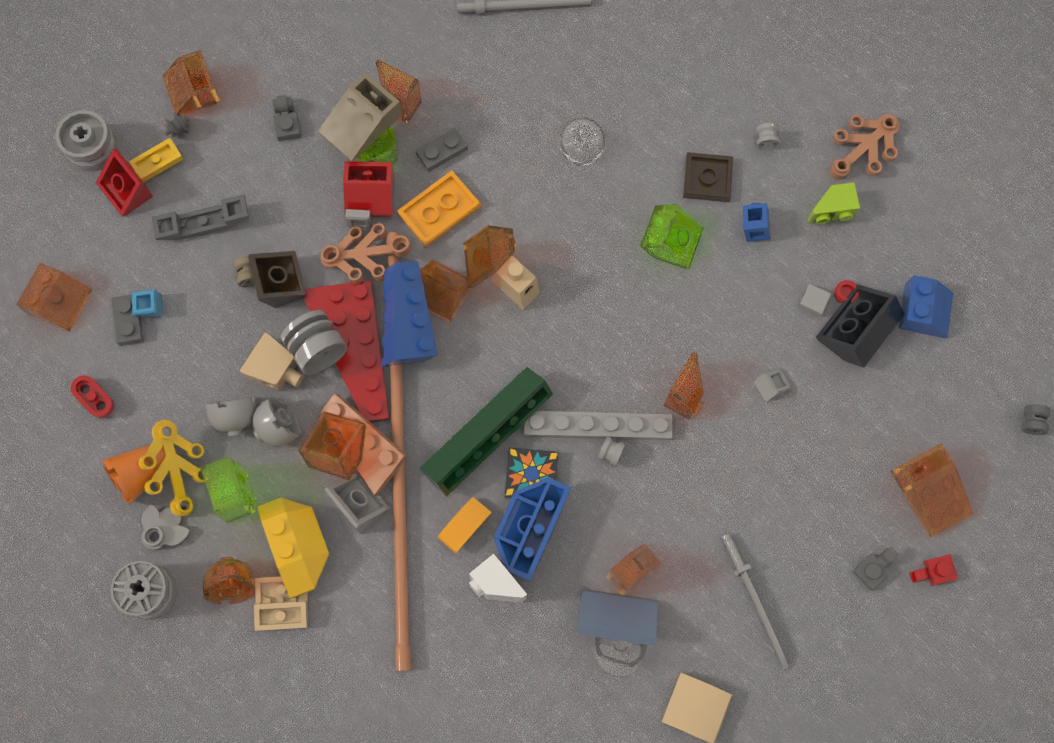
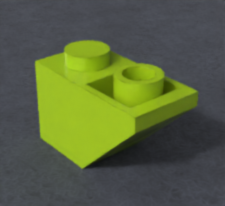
(837, 203)

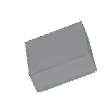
(358, 218)
(814, 300)

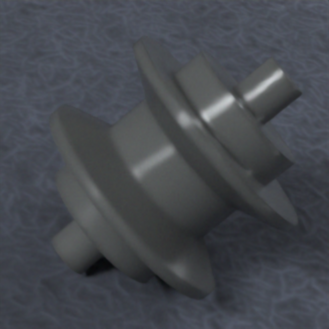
(176, 126)

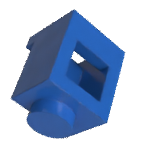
(756, 222)

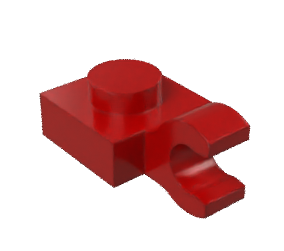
(936, 570)

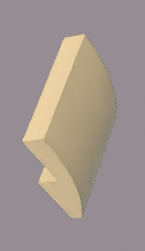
(275, 608)
(697, 708)

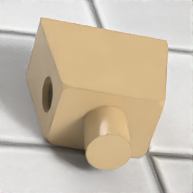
(515, 280)
(271, 365)

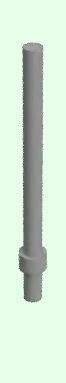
(480, 6)

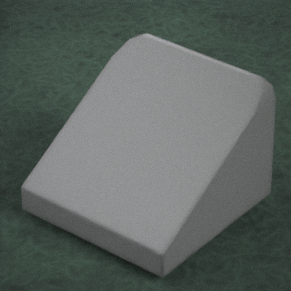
(772, 384)

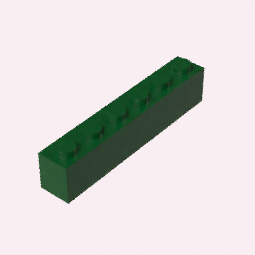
(486, 431)

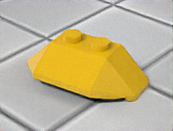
(294, 544)

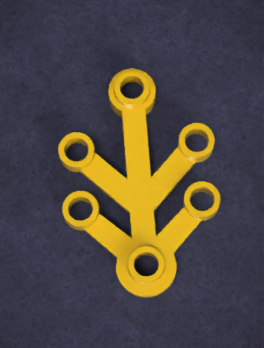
(171, 463)

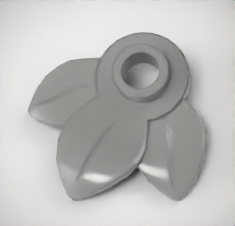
(164, 524)

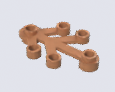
(866, 142)
(363, 251)

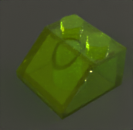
(672, 235)

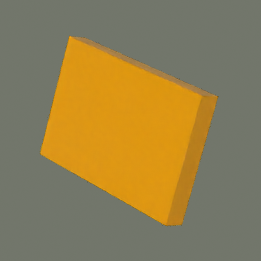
(439, 208)

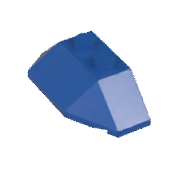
(529, 525)

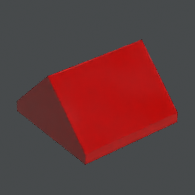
(122, 184)

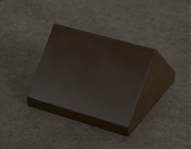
(277, 277)

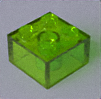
(228, 489)

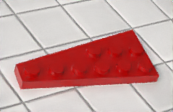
(354, 317)

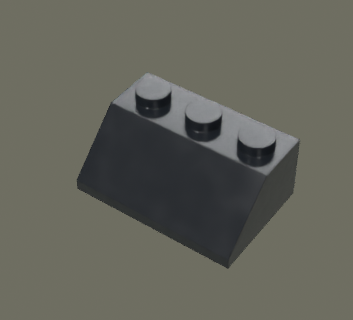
(861, 325)

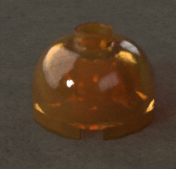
(228, 580)

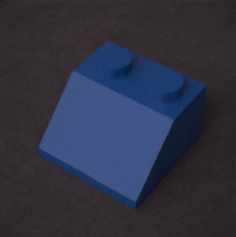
(926, 307)

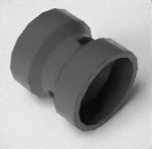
(1036, 419)

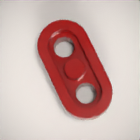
(93, 398)

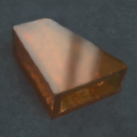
(632, 569)

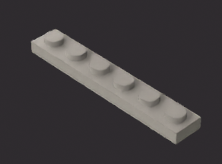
(599, 425)

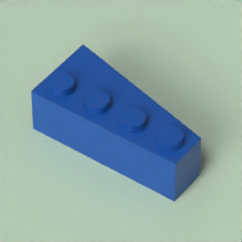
(406, 317)

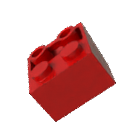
(369, 187)

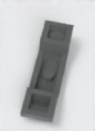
(202, 221)

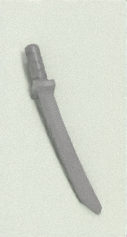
(742, 568)

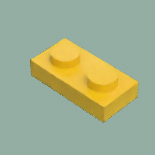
(156, 160)

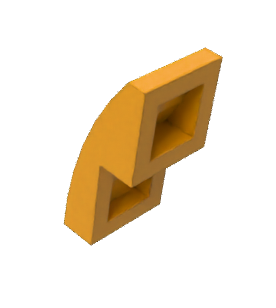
(464, 525)

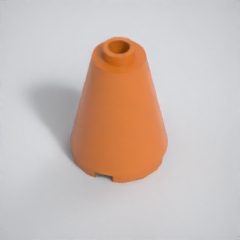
(127, 474)

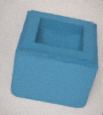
(147, 303)

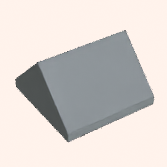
(357, 501)

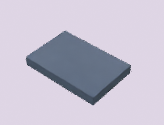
(617, 618)

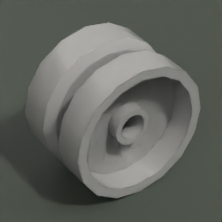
(85, 140)

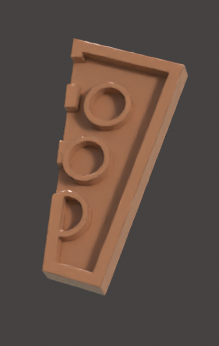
(380, 455)

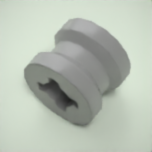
(768, 136)
(611, 451)

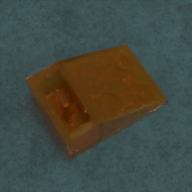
(934, 489)

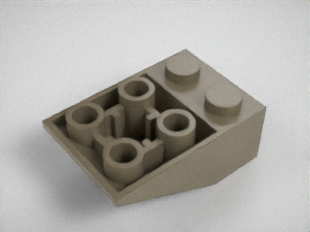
(360, 117)

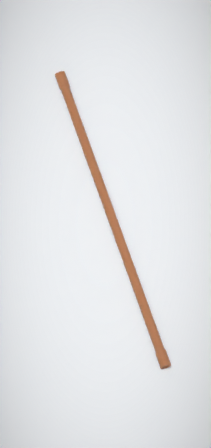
(402, 648)

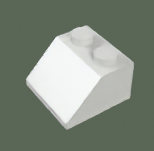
(495, 582)

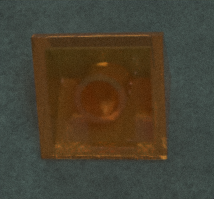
(443, 289)

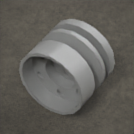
(313, 342)
(157, 596)

